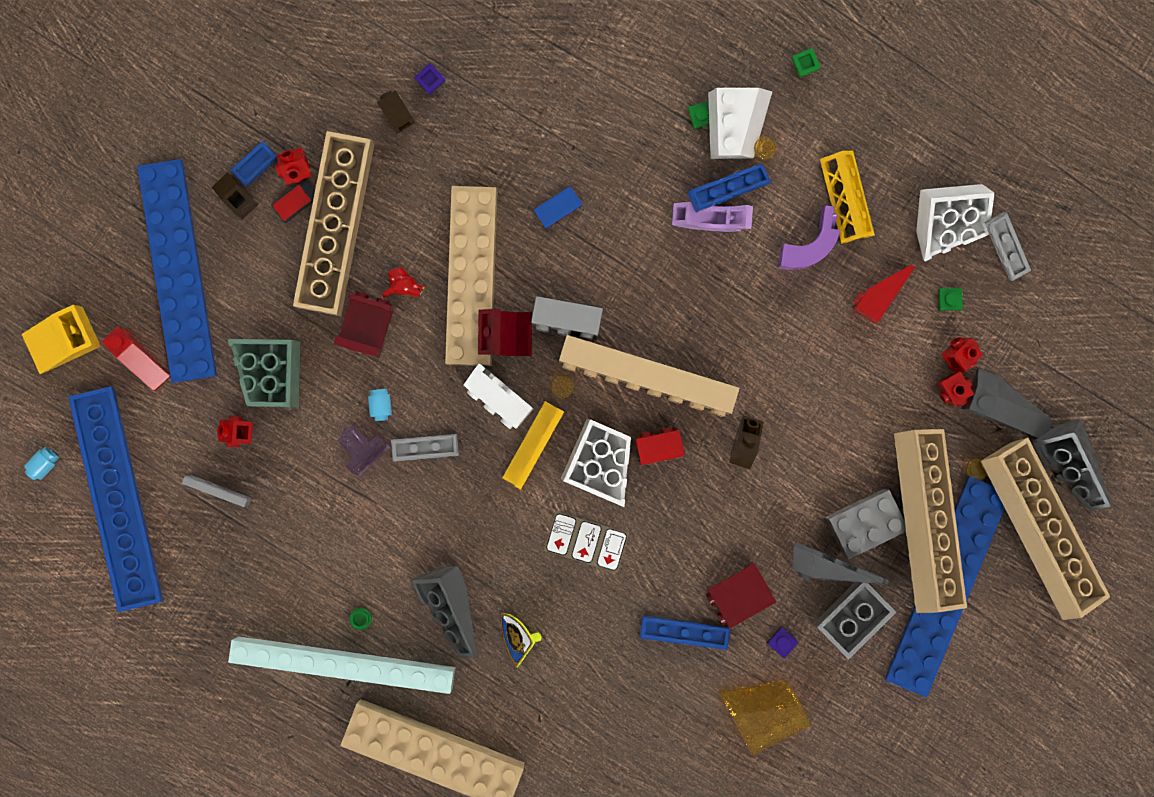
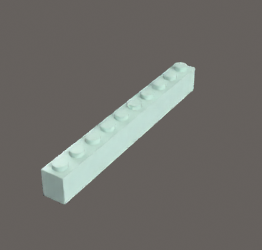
(342, 664)

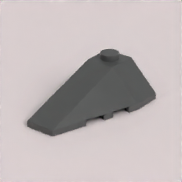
(1004, 405)
(1073, 460)
(821, 566)
(448, 599)

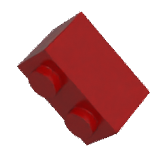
(659, 446)

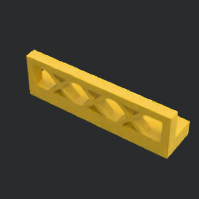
(854, 195)
(533, 445)

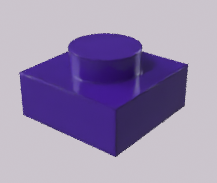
(429, 79)
(782, 642)

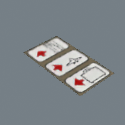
(586, 542)

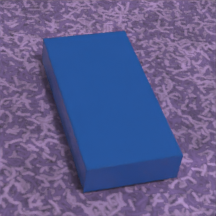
(254, 164)
(558, 207)

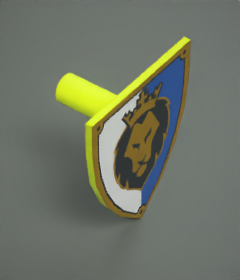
(517, 638)

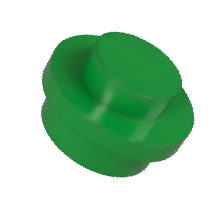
(360, 618)

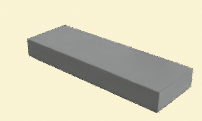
(1007, 246)
(425, 447)
(217, 490)

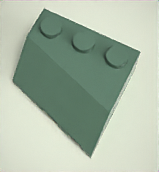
(268, 371)

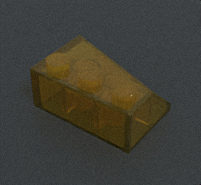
(765, 714)

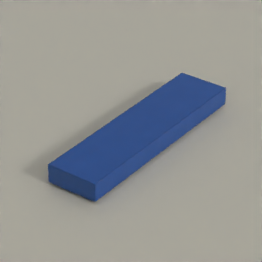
(728, 187)
(684, 632)

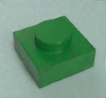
(805, 62)
(699, 115)
(950, 299)

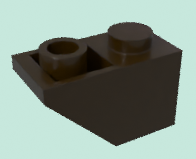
(395, 111)
(234, 196)
(746, 442)

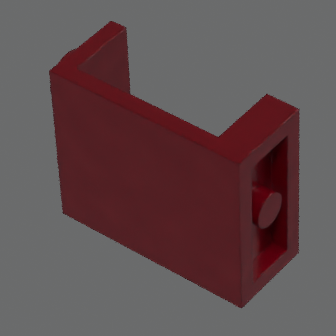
(365, 324)
(504, 333)
(740, 596)

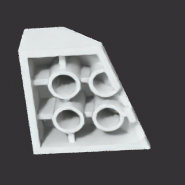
(736, 121)
(952, 217)
(497, 397)
(599, 462)

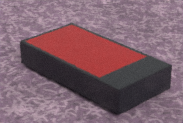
(294, 201)

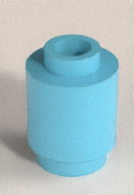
(379, 404)
(41, 464)

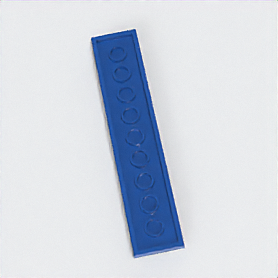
(177, 271)
(115, 499)
(929, 634)

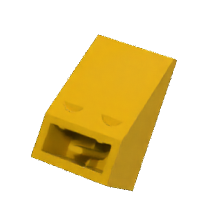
(60, 338)

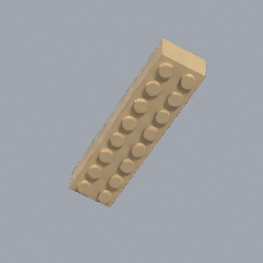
(333, 223)
(470, 271)
(648, 375)
(930, 521)
(1045, 529)
(431, 753)

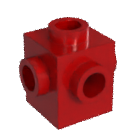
(293, 166)
(962, 354)
(955, 389)
(235, 431)

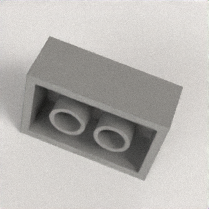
(566, 318)
(866, 523)
(854, 618)

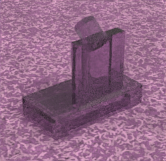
(362, 451)

